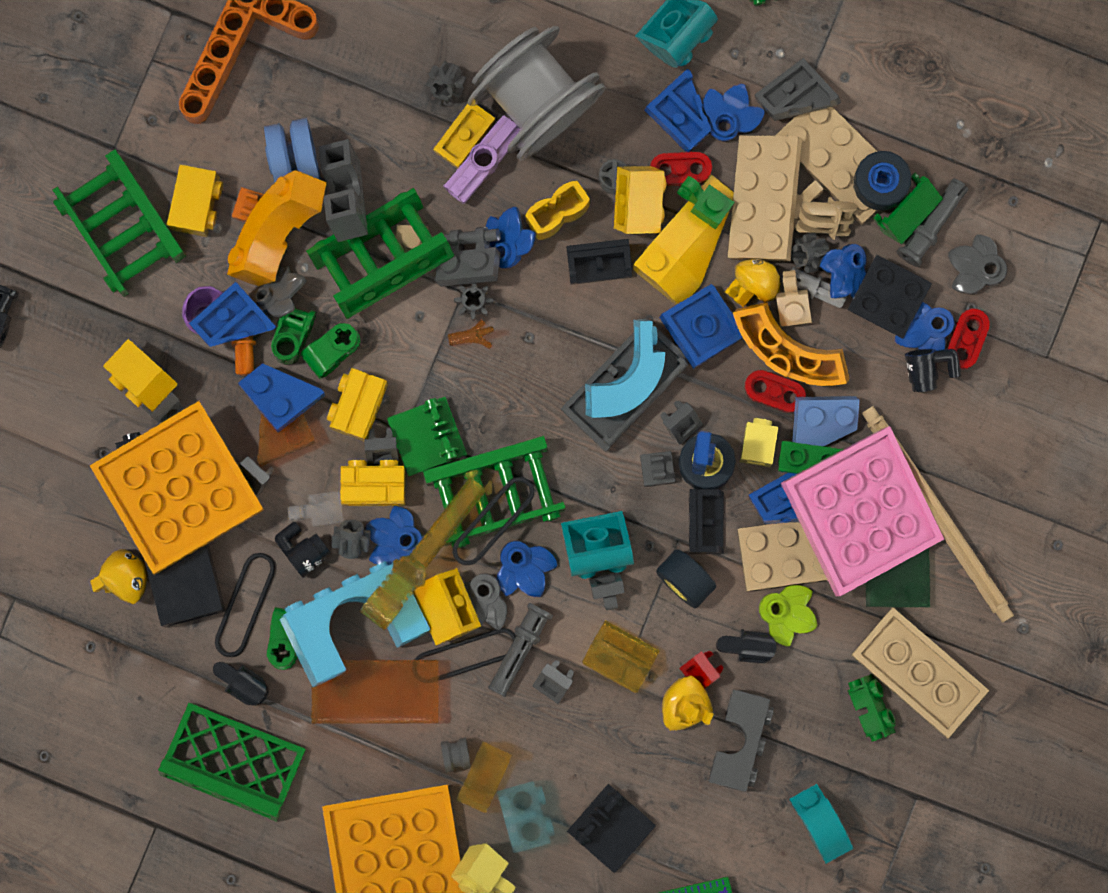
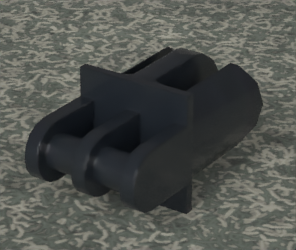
(750, 646)
(243, 683)

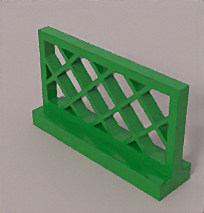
(223, 788)

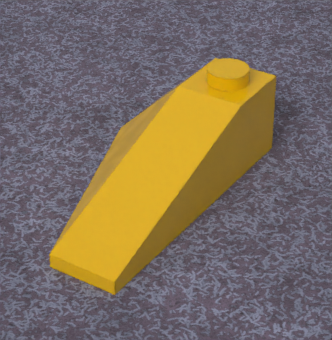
(682, 251)

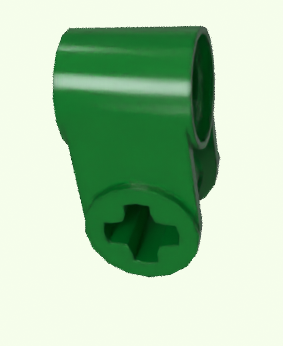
(295, 329)
(326, 355)
(279, 639)

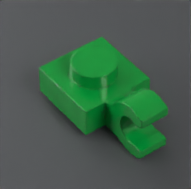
(708, 205)

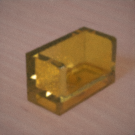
(484, 777)

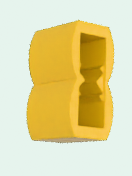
(565, 206)

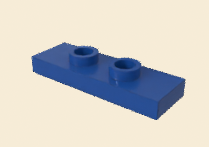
(703, 453)

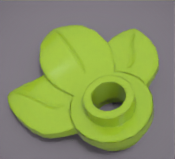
(792, 616)

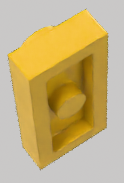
(464, 135)

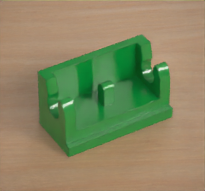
(910, 210)

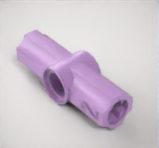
(469, 174)

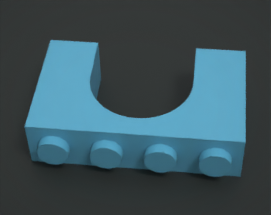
(309, 623)

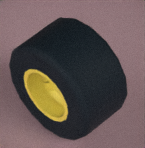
(715, 475)
(686, 578)

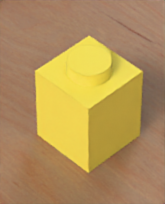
(759, 443)

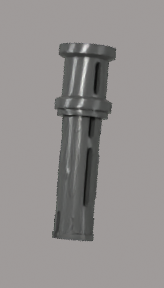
(925, 234)
(526, 636)

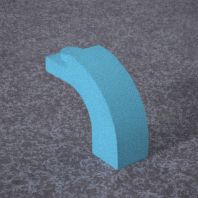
(636, 384)

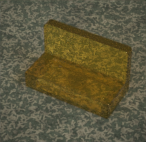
(620, 656)

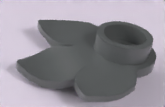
(972, 265)
(276, 296)
(487, 607)

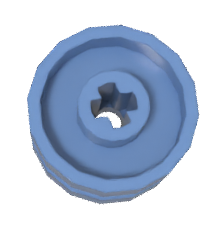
(286, 155)

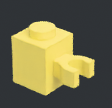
(482, 871)

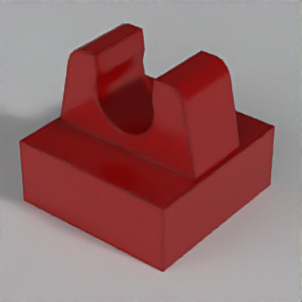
(702, 669)

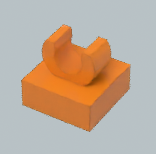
(245, 203)

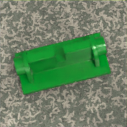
(799, 457)
(870, 695)

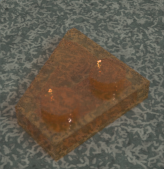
(277, 445)

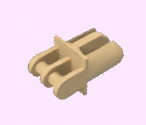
(826, 217)

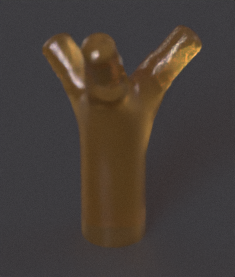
(473, 335)

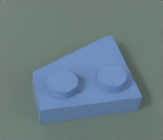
(824, 419)

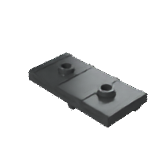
(608, 430)

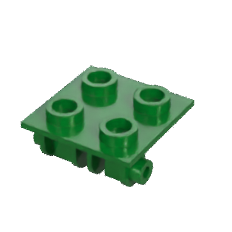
(427, 436)

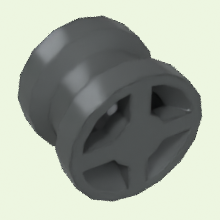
(609, 170)
(455, 755)

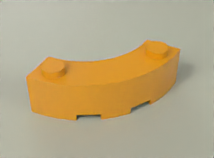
(263, 236)
(784, 353)

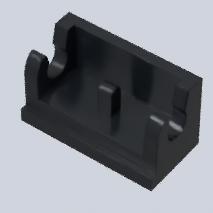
(599, 261)
(706, 521)

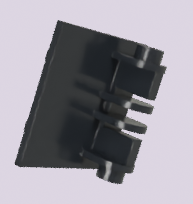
(889, 296)
(611, 828)

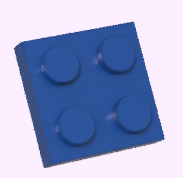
(702, 326)

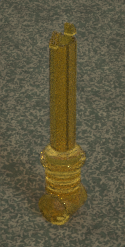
(411, 569)

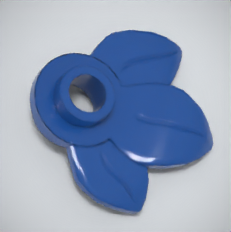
(732, 109)
(513, 240)
(845, 273)
(923, 333)
(390, 534)
(528, 572)

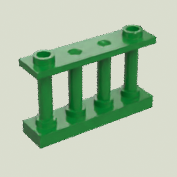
(131, 197)
(395, 274)
(501, 460)

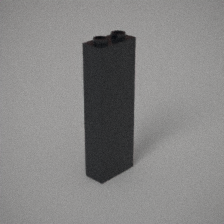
(187, 587)

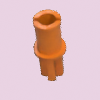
(244, 355)

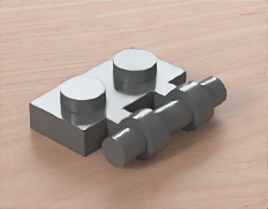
(470, 265)

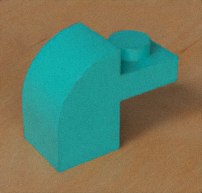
(821, 823)

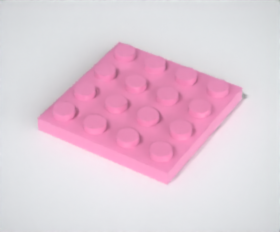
(862, 511)

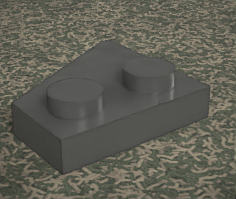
(796, 93)

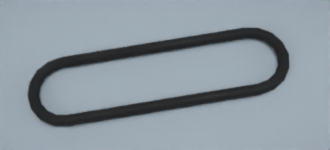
(482, 514)
(232, 600)
(465, 641)

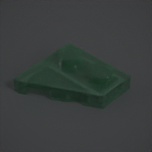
(902, 585)

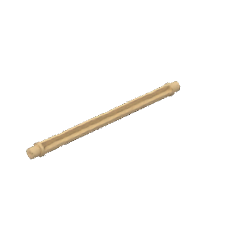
(950, 532)

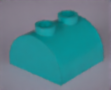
(677, 30)
(597, 544)

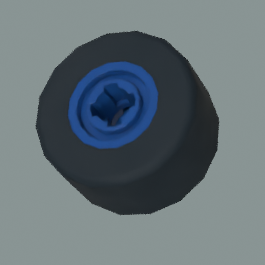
(882, 191)

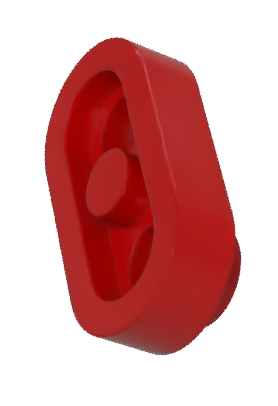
(680, 166)
(970, 340)
(775, 389)

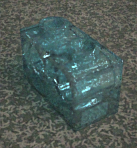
(516, 818)

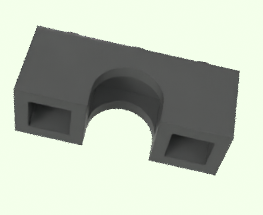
(345, 202)
(750, 714)

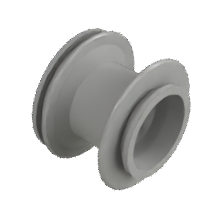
(534, 90)

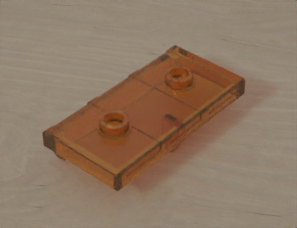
(379, 693)

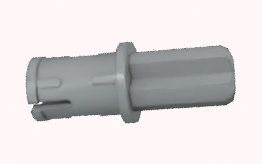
(817, 288)

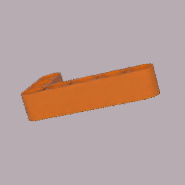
(234, 41)

